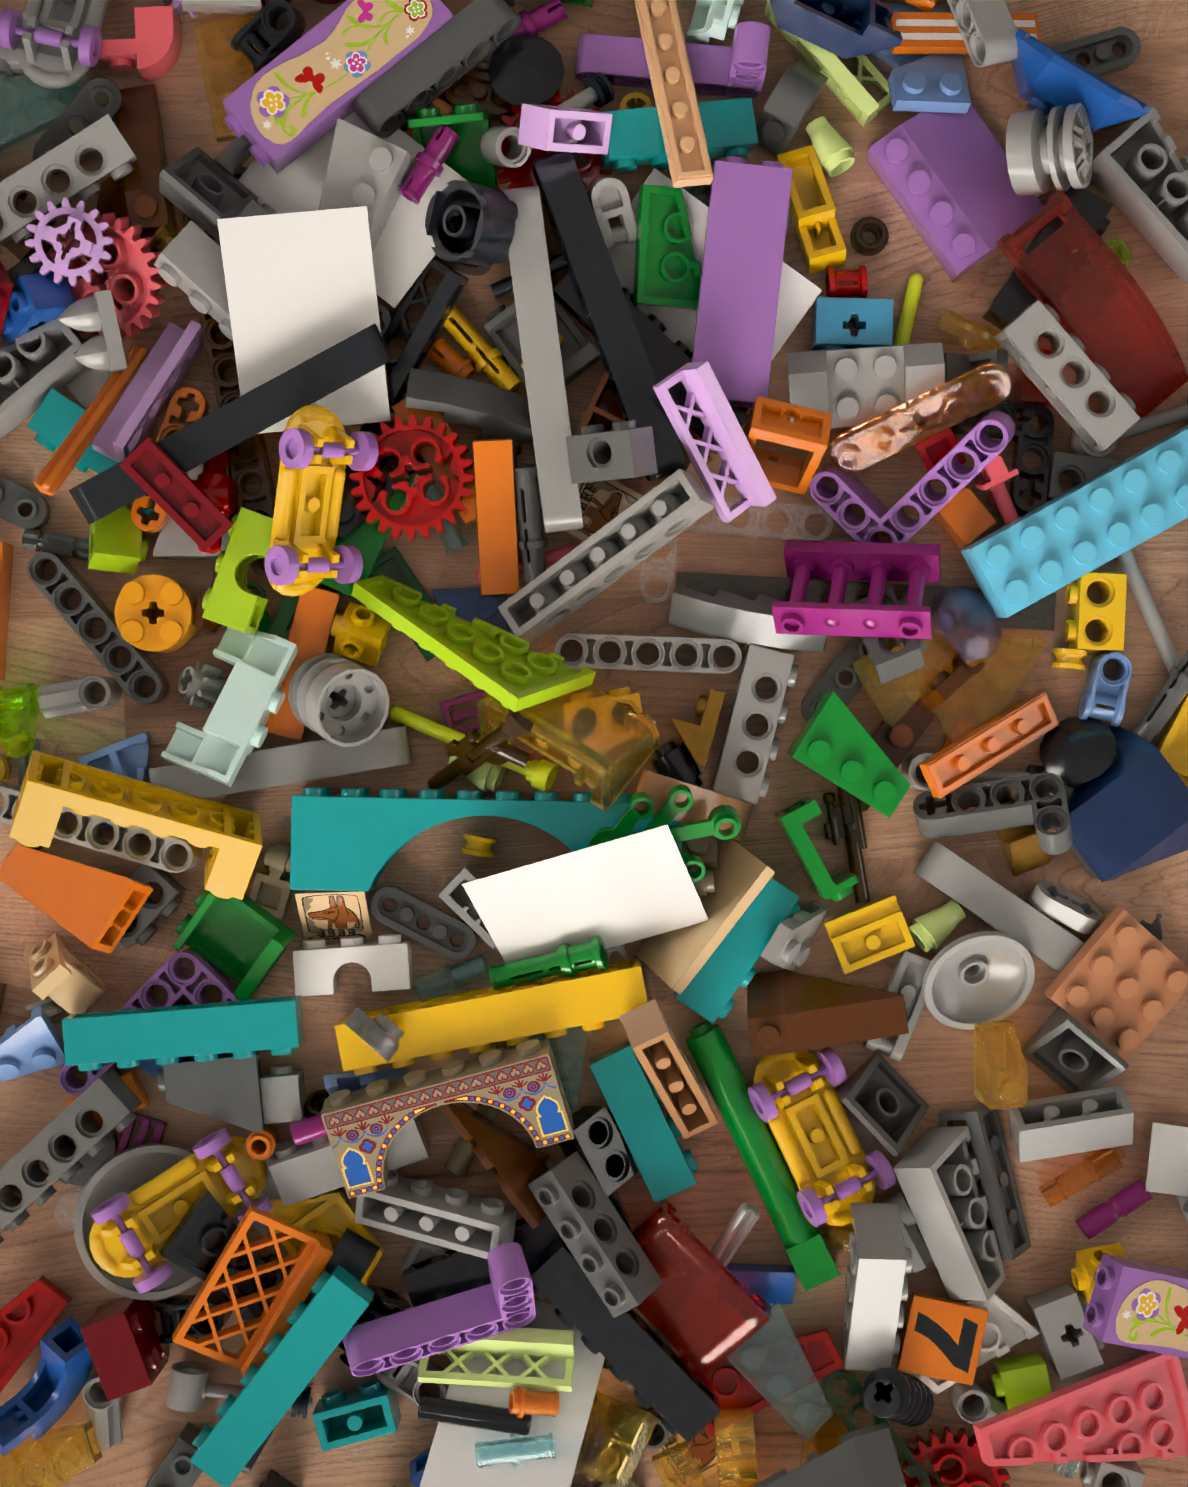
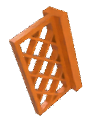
(294, 1287)

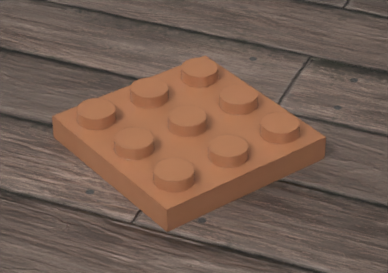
(1120, 983)

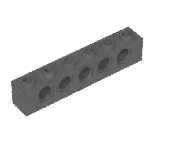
(106, 1096)

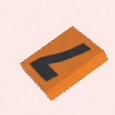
(942, 1338)

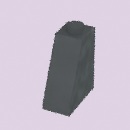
(217, 1088)

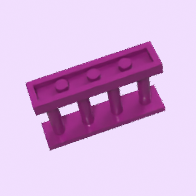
(858, 562)

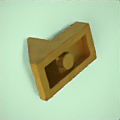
(699, 737)
(1022, 848)

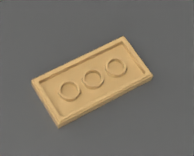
(683, 952)

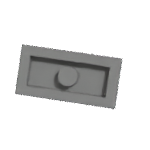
(95, 315)

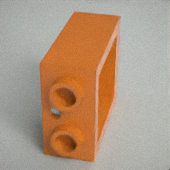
(807, 432)

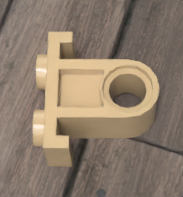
(63, 976)

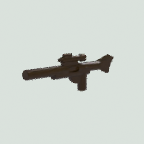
(490, 749)
(848, 822)

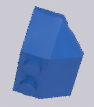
(1053, 80)

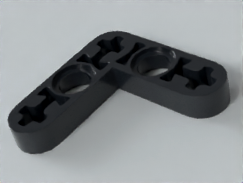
(1025, 440)

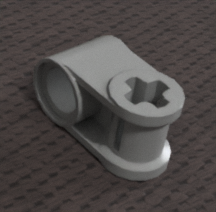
(406, 1381)

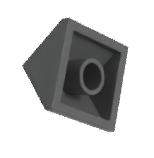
(204, 190)
(1072, 1054)
(883, 1102)

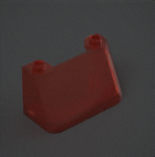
(701, 1302)

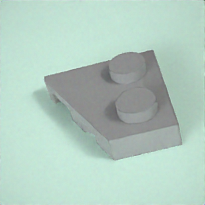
(793, 935)

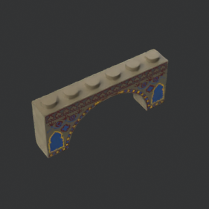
(515, 1081)

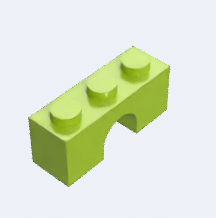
(230, 599)

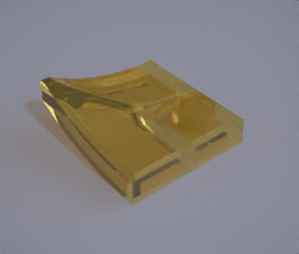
(614, 1440)

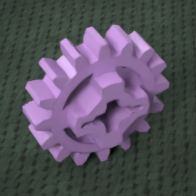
(52, 235)

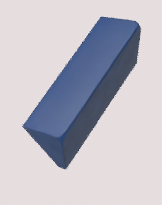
(768, 1280)

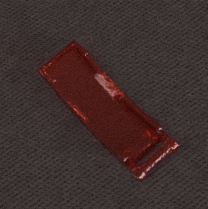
(1098, 304)

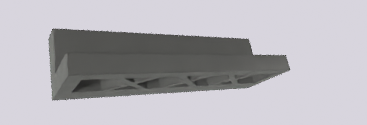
(996, 1177)

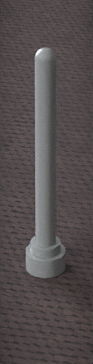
(1149, 610)

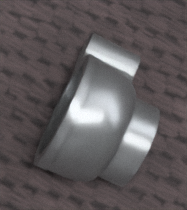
(378, 1033)

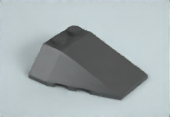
(861, 1460)

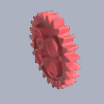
(133, 263)

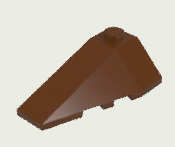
(138, 192)
(807, 1012)
(505, 1154)

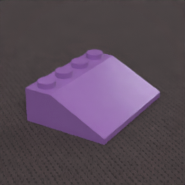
(952, 186)

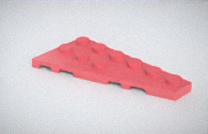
(1104, 1418)

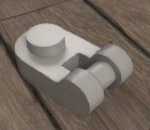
(608, 200)

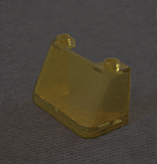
(586, 735)

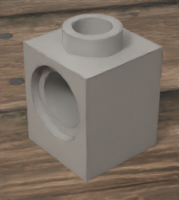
(283, 1094)
(1128, 1474)

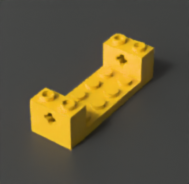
(226, 831)

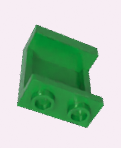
(466, 154)
(791, 823)
(235, 938)

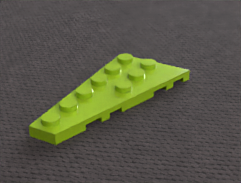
(477, 650)

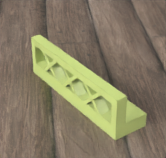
(841, 81)
(521, 1344)

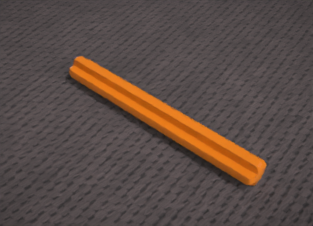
(89, 424)

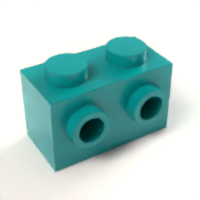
(356, 1414)

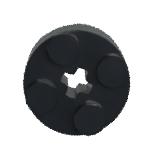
(471, 223)

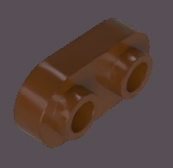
(479, 92)

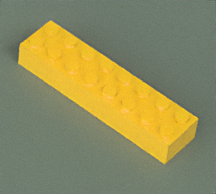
(489, 1015)

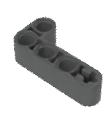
(991, 815)

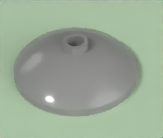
(978, 979)

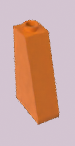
(80, 898)

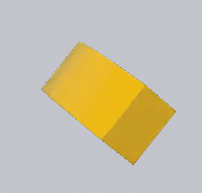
(813, 211)

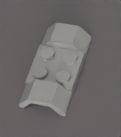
(864, 380)

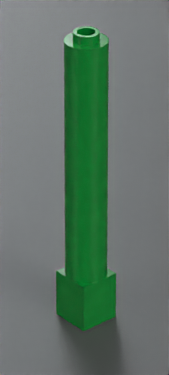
(760, 1155)

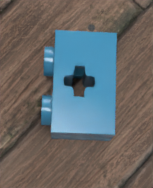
(869, 315)

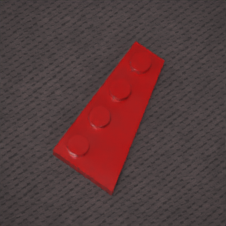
(26, 1322)
(736, 1391)

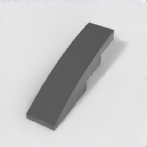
(472, 403)
(736, 619)

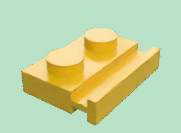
(869, 934)

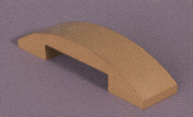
(703, 801)

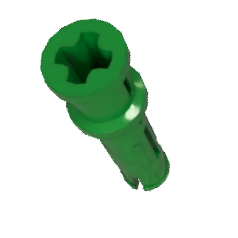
(565, 961)

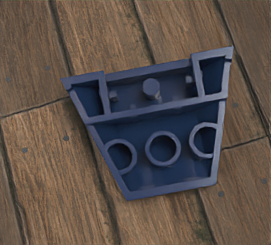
(839, 26)
(1130, 811)

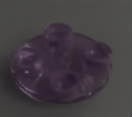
(968, 623)

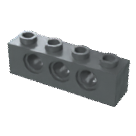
(595, 1234)

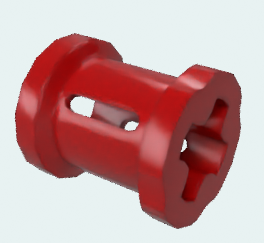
(858, 276)

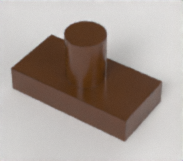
(902, 737)

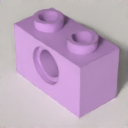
(564, 129)

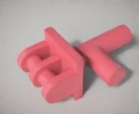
(993, 477)

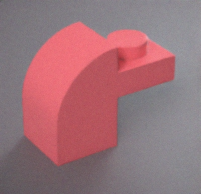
(153, 48)

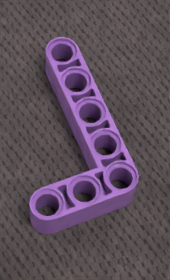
(714, 69)
(920, 495)
(177, 986)
(449, 1321)

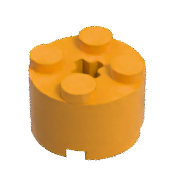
(135, 610)

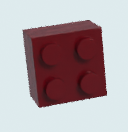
(125, 1346)

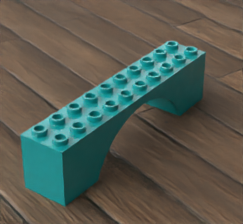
(353, 835)

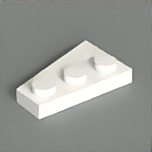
(1002, 1331)

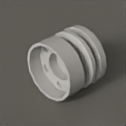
(1049, 149)
(353, 709)

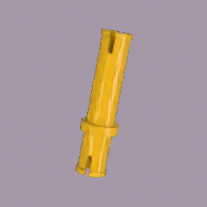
(505, 378)

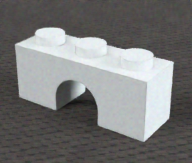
(386, 961)

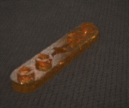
(953, 401)

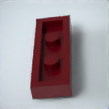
(176, 494)

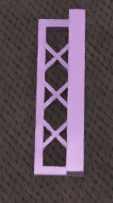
(149, 391)
(726, 434)

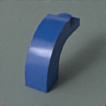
(52, 1388)

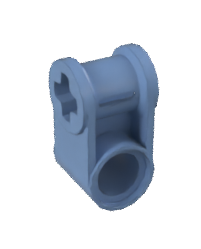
(1105, 691)

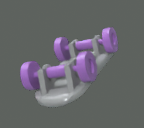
(55, 39)

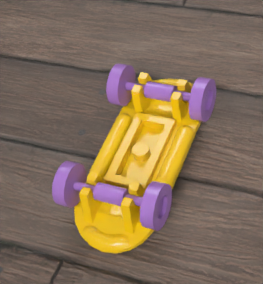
(310, 501)
(815, 1135)
(135, 1226)

